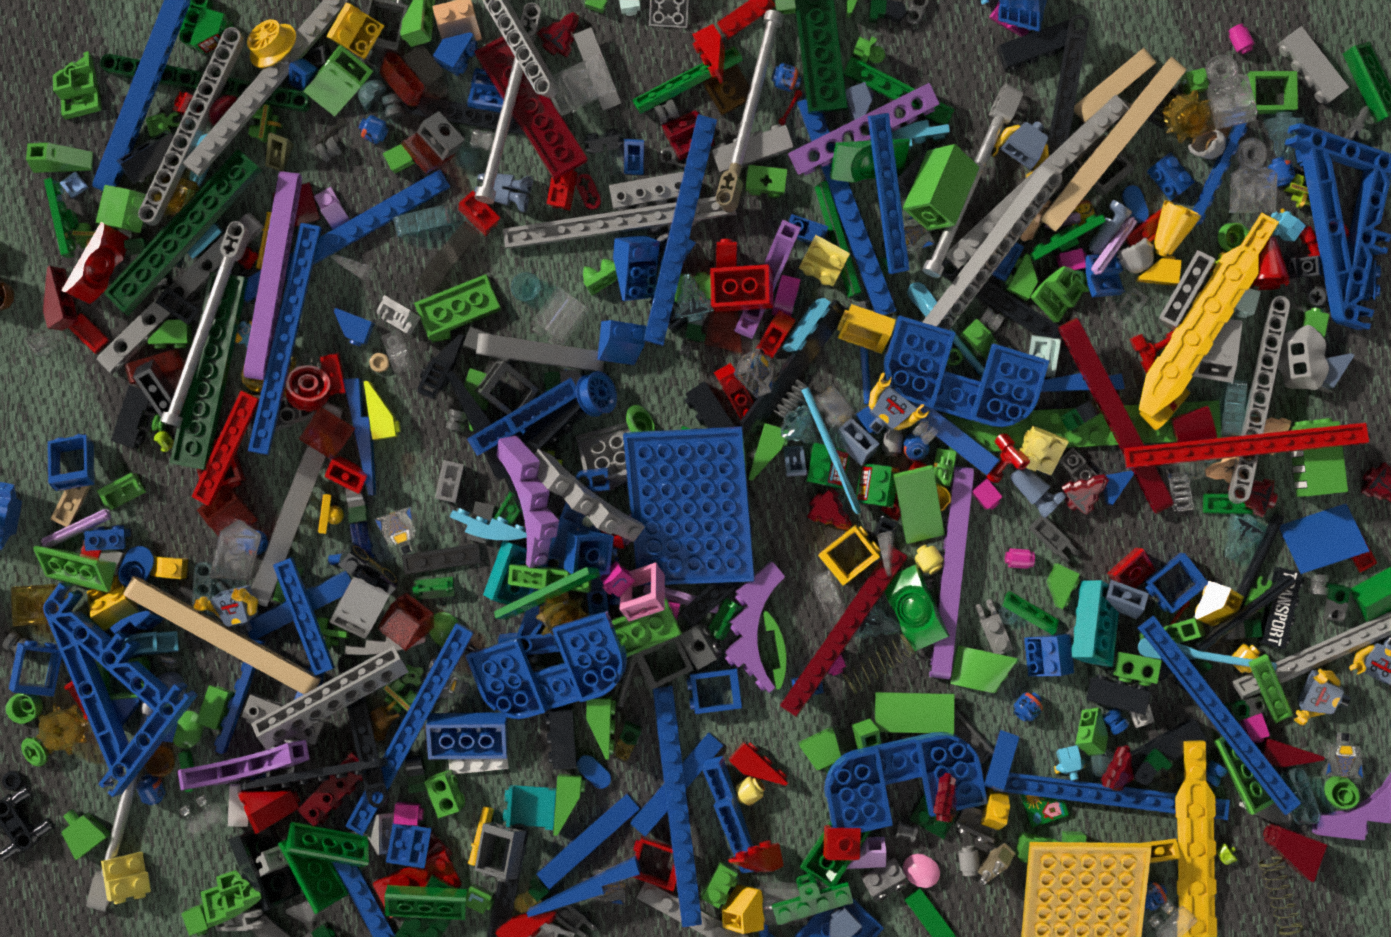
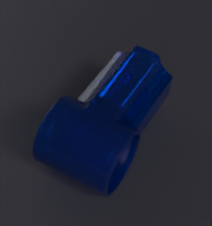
(360, 536)

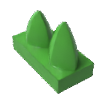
(599, 280)

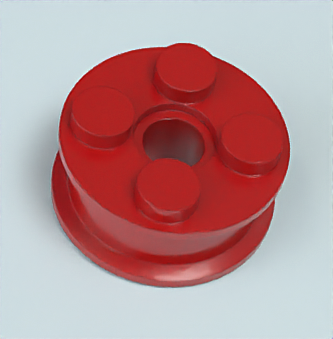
(307, 388)

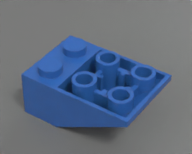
(636, 266)

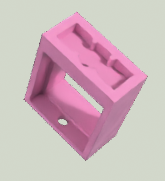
(652, 602)

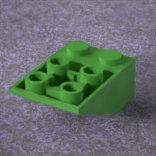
(338, 80)
(600, 720)

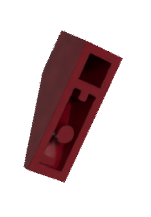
(58, 305)
(1285, 755)

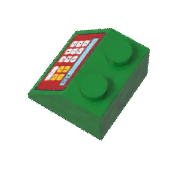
(209, 30)
(821, 468)
(876, 485)

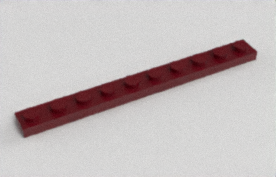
(841, 635)

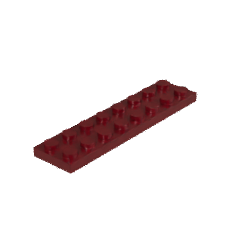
(533, 112)

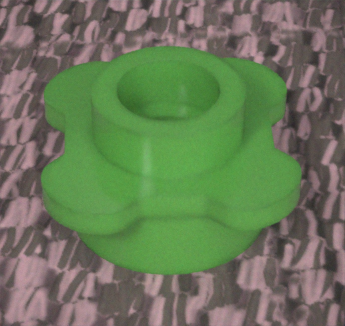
(414, 680)

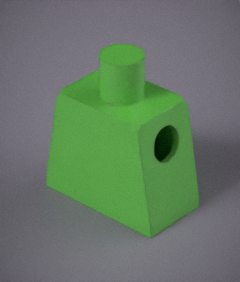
(821, 749)
(83, 833)

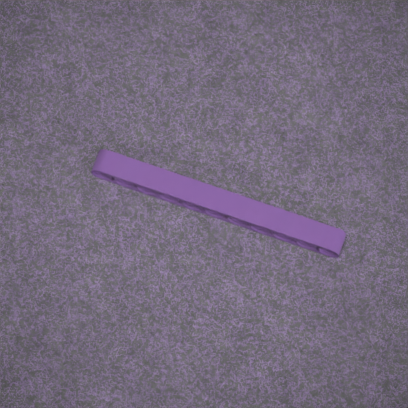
(272, 274)
(952, 569)

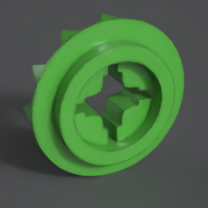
(30, 747)

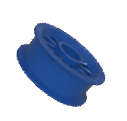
(596, 394)

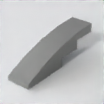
(588, 48)
(376, 646)

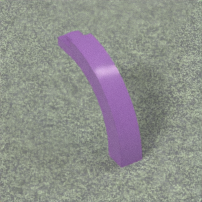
(776, 259)

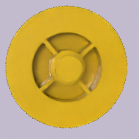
(270, 43)

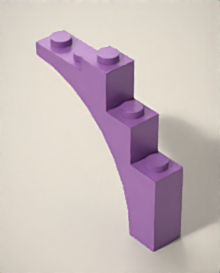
(533, 495)
(746, 623)
(244, 767)
(1354, 823)

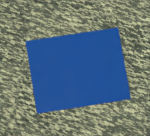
(1323, 538)

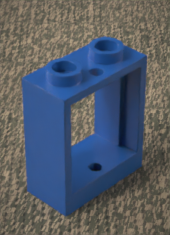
(73, 479)
(1192, 572)
(52, 674)
(694, 703)

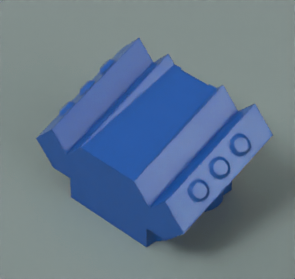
(1022, 13)
(9, 512)

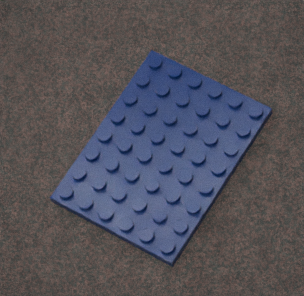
(693, 504)

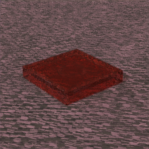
(423, 153)

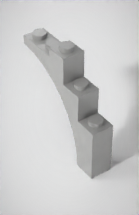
(583, 500)

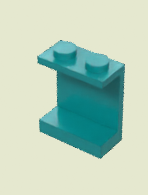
(530, 806)

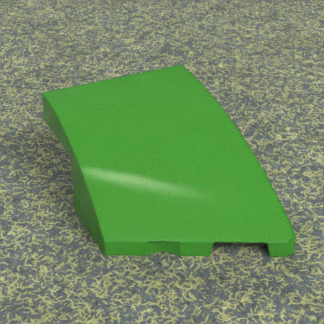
(78, 83)
(1060, 292)
(981, 669)
(228, 899)

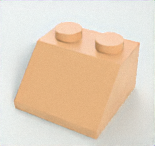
(456, 19)

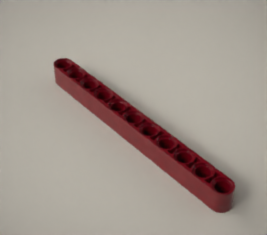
(1113, 411)

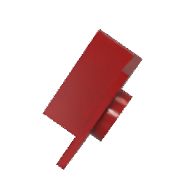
(841, 843)

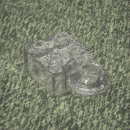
(1229, 93)
(1252, 187)

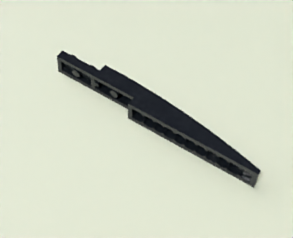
(478, 422)

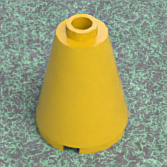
(1173, 227)

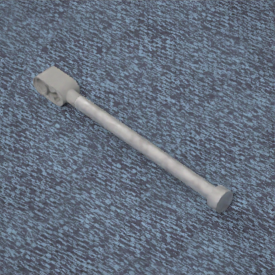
(1002, 113)
(485, 192)
(207, 319)
(97, 896)

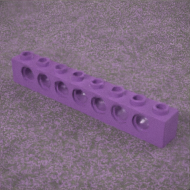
(924, 96)

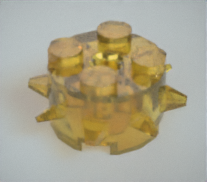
(1187, 116)
(560, 611)
(73, 729)

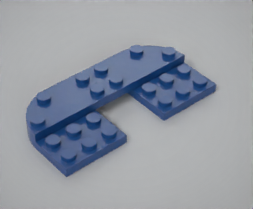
(918, 374)
(590, 669)
(858, 778)

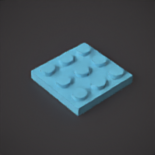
(806, 325)

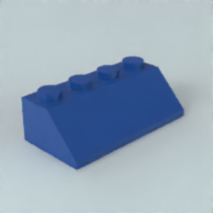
(467, 735)

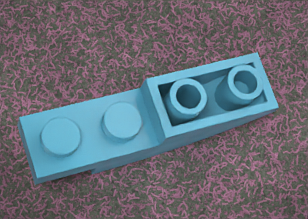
(920, 132)
(496, 530)
(153, 643)

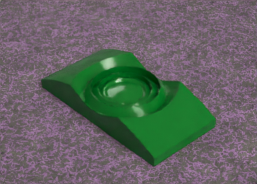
(855, 161)
(915, 609)

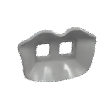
(1313, 357)

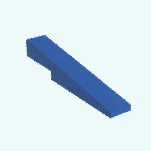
(1076, 383)
(523, 416)
(362, 431)
(960, 441)
(318, 597)
(657, 805)
(727, 806)
(587, 841)
(589, 888)

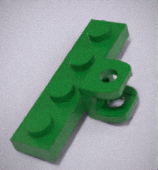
(63, 218)
(1067, 237)
(811, 900)

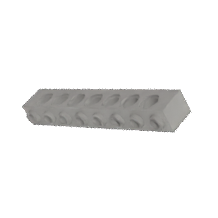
(329, 698)

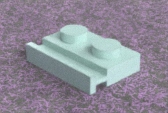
(1047, 349)

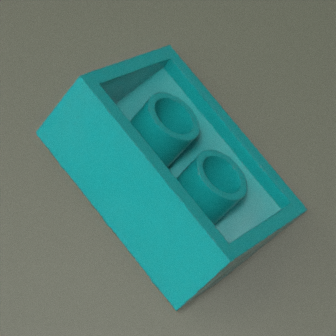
(497, 585)

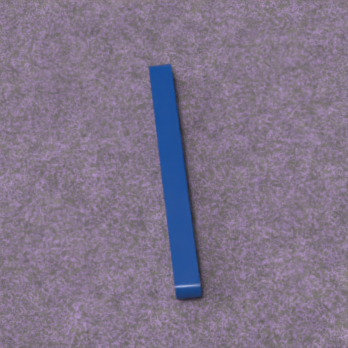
(141, 91)

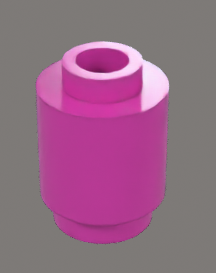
(1241, 39)
(1019, 558)

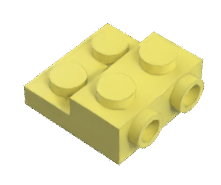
(824, 261)
(1043, 449)
(125, 877)

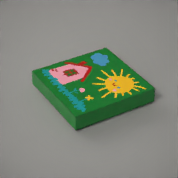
(1043, 809)

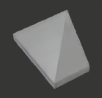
(380, 832)

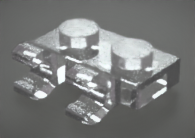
(204, 820)
(1177, 925)

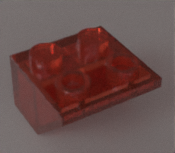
(326, 433)
(226, 510)
(406, 621)

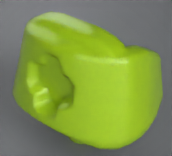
(164, 440)
(1226, 855)

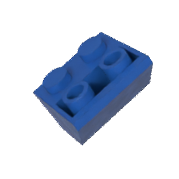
(455, 51)
(1049, 655)

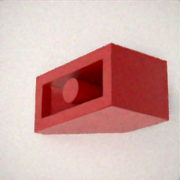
(776, 333)
(346, 474)

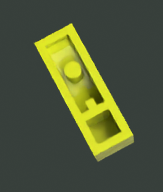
(381, 419)

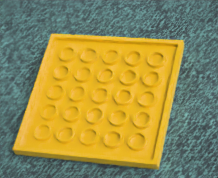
(1085, 889)

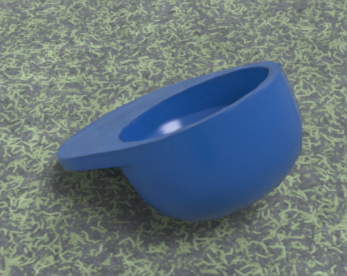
(136, 563)

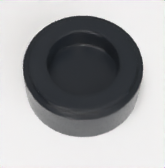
(12, 780)

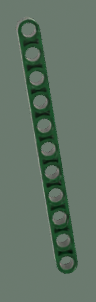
(179, 74)

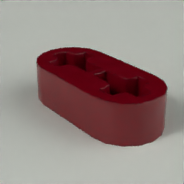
(592, 189)

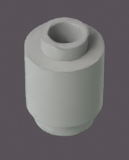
(892, 442)
(969, 861)

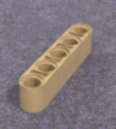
(1114, 84)

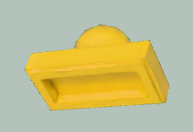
(329, 514)

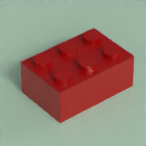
(741, 288)

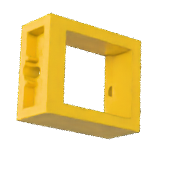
(865, 328)
(833, 565)

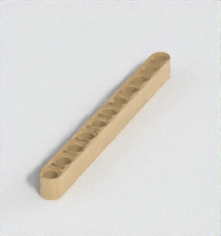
(1113, 144)
(221, 636)

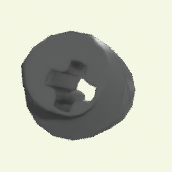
(795, 400)

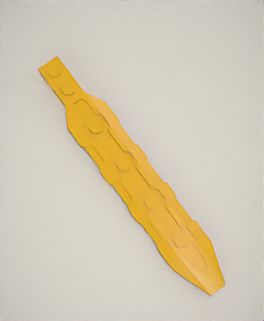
(1205, 319)
(1196, 842)

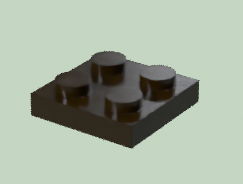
(729, 93)

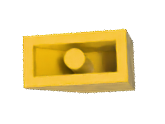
(1164, 272)
(169, 567)
(997, 810)
(1164, 850)

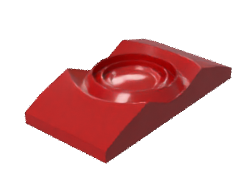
(96, 264)

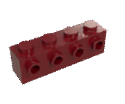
(329, 795)

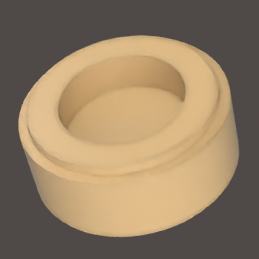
(379, 362)

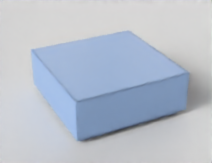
(74, 185)

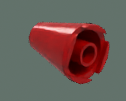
(1271, 267)

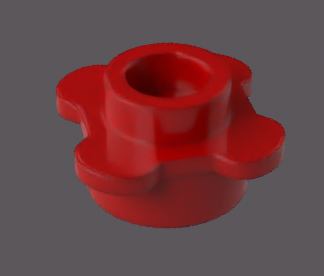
(248, 258)

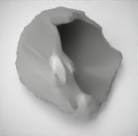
(1208, 145)
(1137, 257)

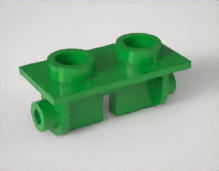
(433, 588)
(720, 624)

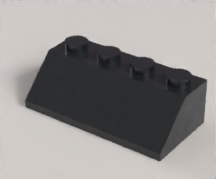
(275, 886)

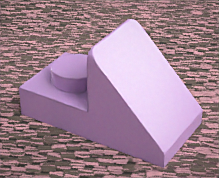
(331, 208)

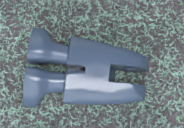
(504, 188)
(1109, 227)
(1036, 491)

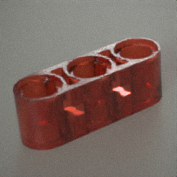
(401, 79)
(167, 362)

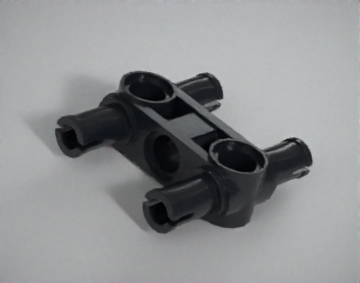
(17, 824)

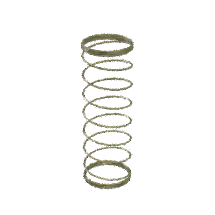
(910, 648)
(1294, 924)

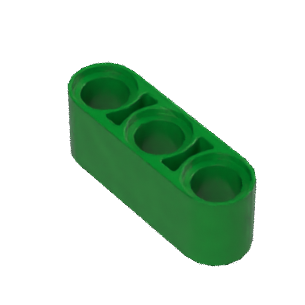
(188, 26)

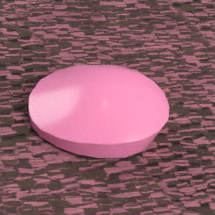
(921, 870)

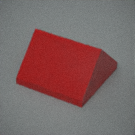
(1132, 569)

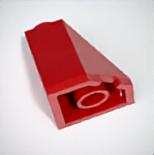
(268, 807)

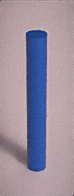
(865, 374)

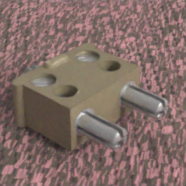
(995, 862)

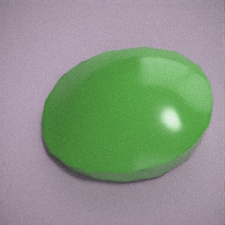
(1238, 231)
(639, 419)
(443, 626)
(17, 709)
(187, 730)
(1346, 801)

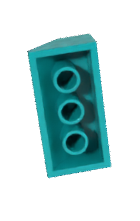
(1095, 625)

